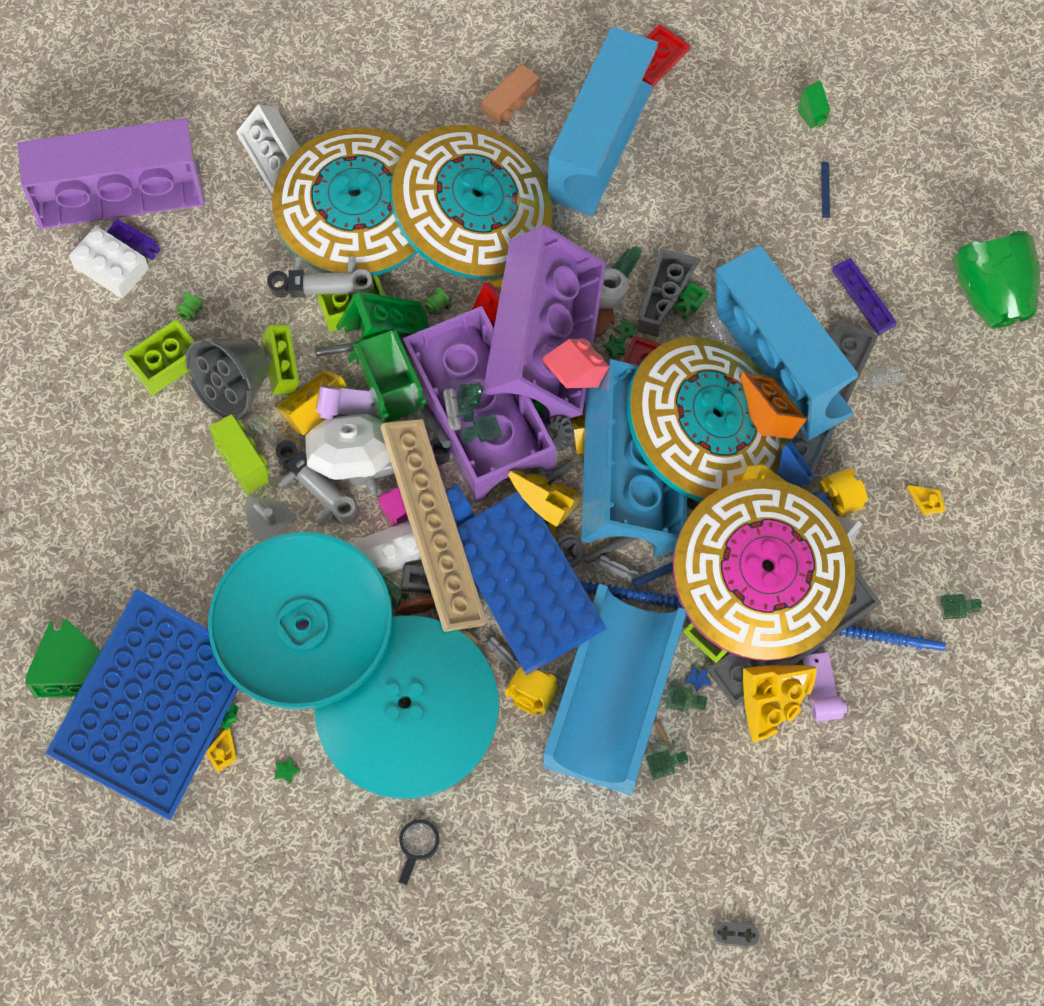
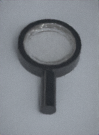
(418, 842)

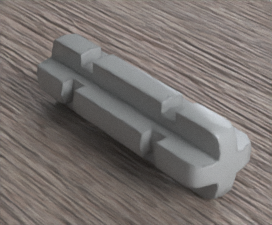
(452, 409)
(618, 568)
(503, 653)

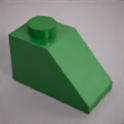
(814, 105)

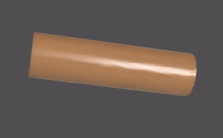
(661, 731)

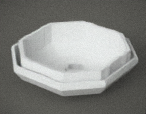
(347, 447)

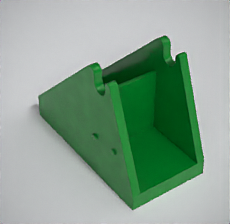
(381, 313)
(389, 376)
(61, 662)

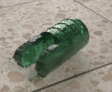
(628, 260)

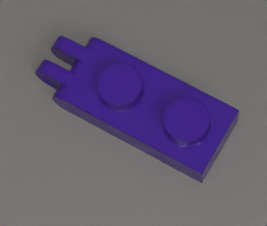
(134, 239)

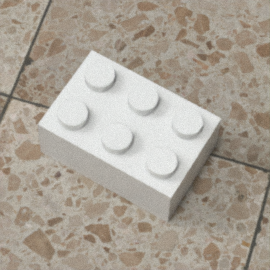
(109, 262)

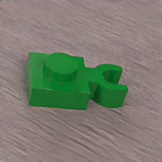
(691, 298)

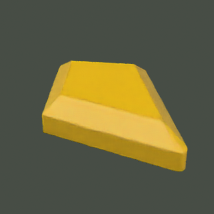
(927, 499)
(222, 751)

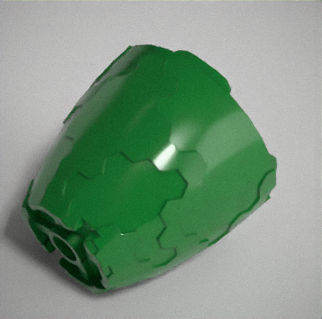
(1000, 278)

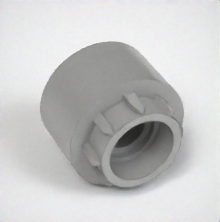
(618, 286)

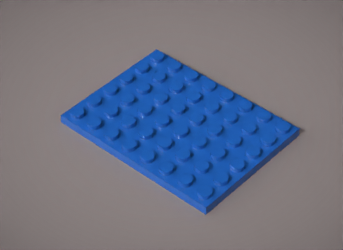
(146, 707)

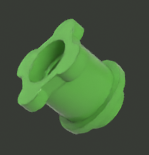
(437, 302)
(189, 306)

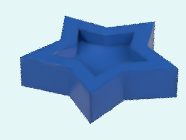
(698, 678)

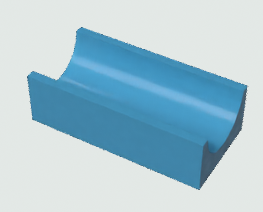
(601, 122)
(784, 338)
(618, 485)
(614, 695)

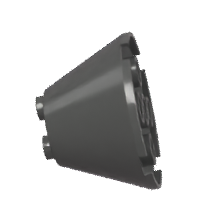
(227, 373)

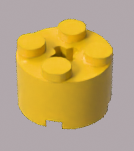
(844, 492)
(532, 691)

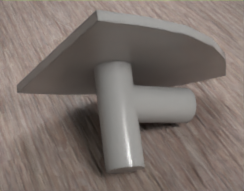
(267, 517)

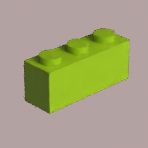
(283, 368)

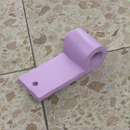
(344, 401)
(824, 698)

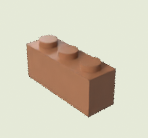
(511, 95)

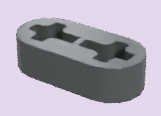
(736, 928)

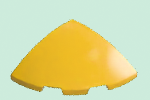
(549, 501)
(774, 695)

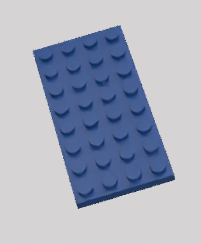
(528, 583)

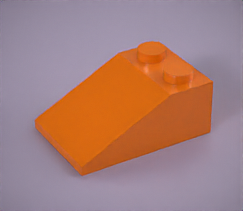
(771, 407)

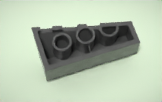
(667, 282)

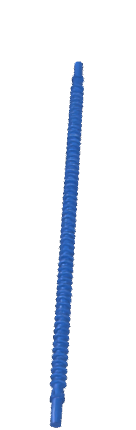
(918, 642)

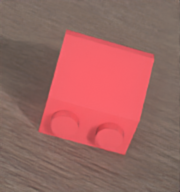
(576, 364)

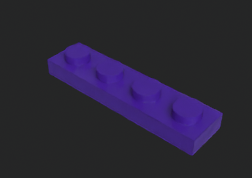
(864, 296)

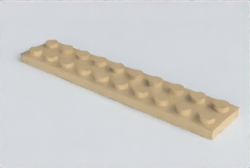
(433, 525)

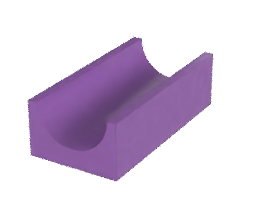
(110, 173)
(544, 300)
(459, 354)

